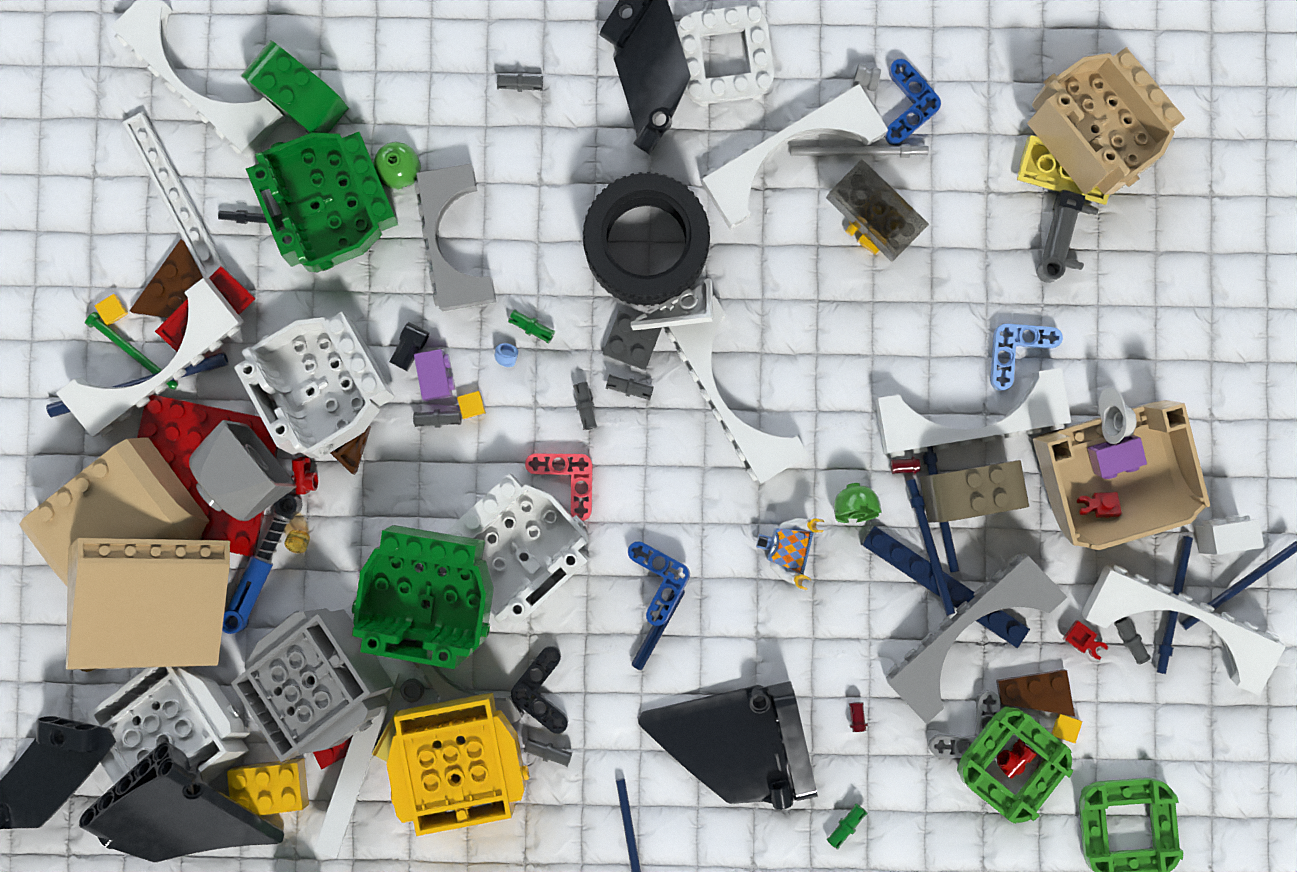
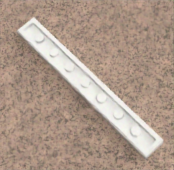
(173, 194)
(350, 782)

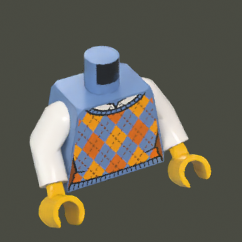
(790, 548)

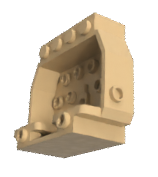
(1080, 102)

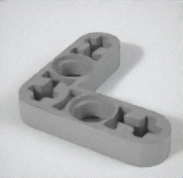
(980, 706)

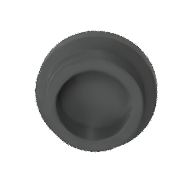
(412, 690)

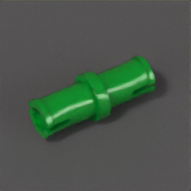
(531, 326)
(847, 826)

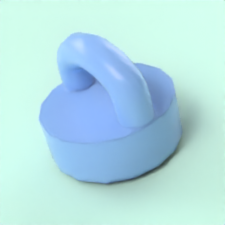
(506, 354)

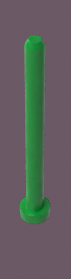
(94, 320)

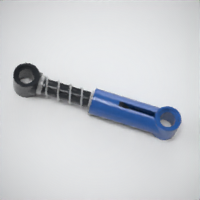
(259, 567)

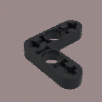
(532, 687)

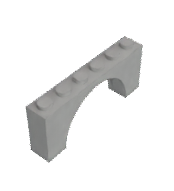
(438, 192)

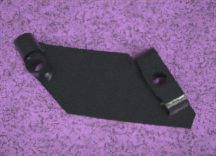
(648, 65)
(51, 770)

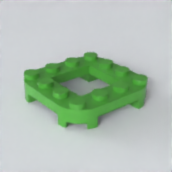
(1038, 787)
(1164, 826)

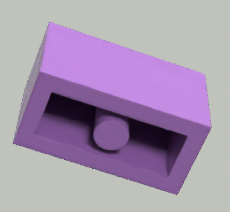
(434, 375)
(1111, 459)

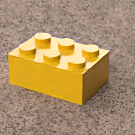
(270, 786)

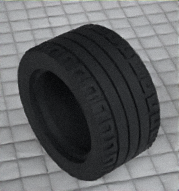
(635, 192)

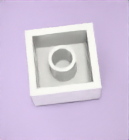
(1229, 535)

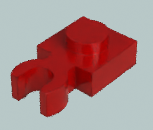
(1103, 504)
(1083, 638)

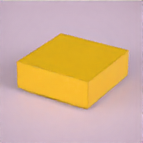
(111, 309)
(471, 405)
(1066, 728)

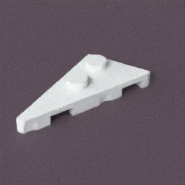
(687, 308)

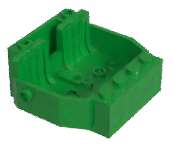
(310, 173)
(394, 592)

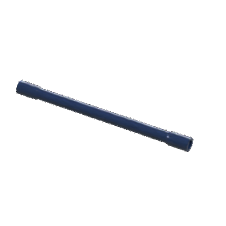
(209, 363)

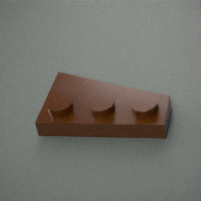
(1038, 691)

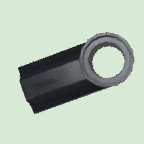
(411, 341)

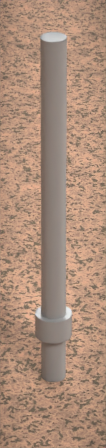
(903, 150)

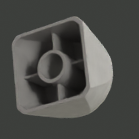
(238, 472)

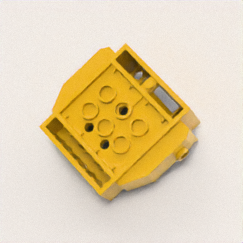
(487, 765)

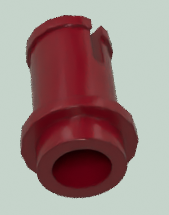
(905, 465)
(857, 717)

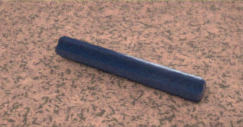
(653, 637)

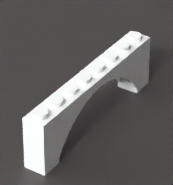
(846, 116)
(244, 124)
(208, 323)
(1041, 407)
(761, 451)
(1249, 650)

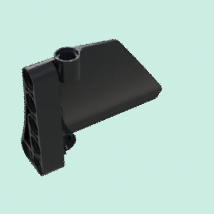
(739, 745)
(170, 812)

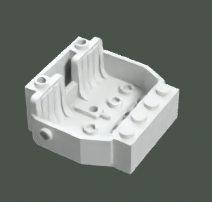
(303, 360)
(539, 529)
(190, 715)

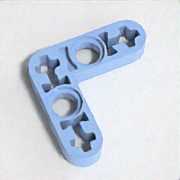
(1016, 340)

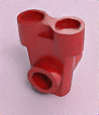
(304, 479)
(1014, 761)

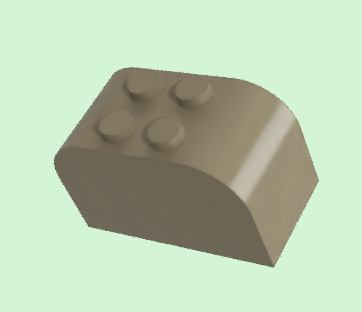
(974, 492)

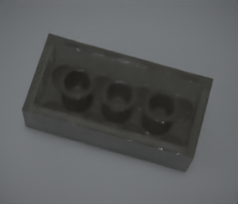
(877, 210)

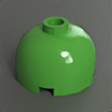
(397, 165)
(856, 503)

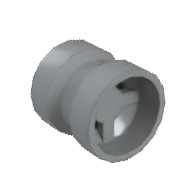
(867, 77)

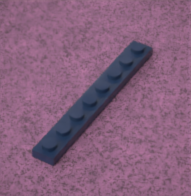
(921, 572)

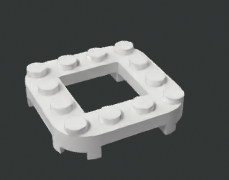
(724, 21)

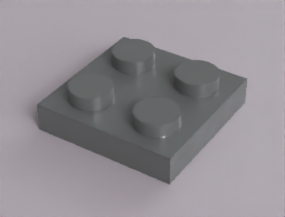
(631, 345)

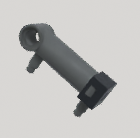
(1066, 208)

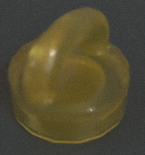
(297, 541)

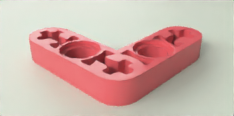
(576, 476)

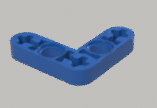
(918, 100)
(668, 582)

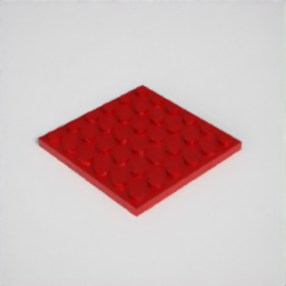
(176, 432)

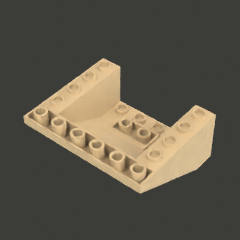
(145, 602)

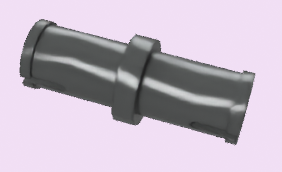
(519, 82)
(629, 387)
(585, 406)
(437, 418)
(1132, 640)
(548, 752)

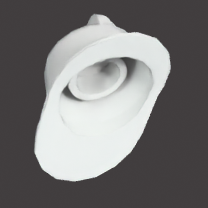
(1116, 417)

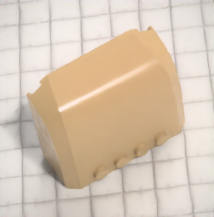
(118, 496)
(1152, 499)

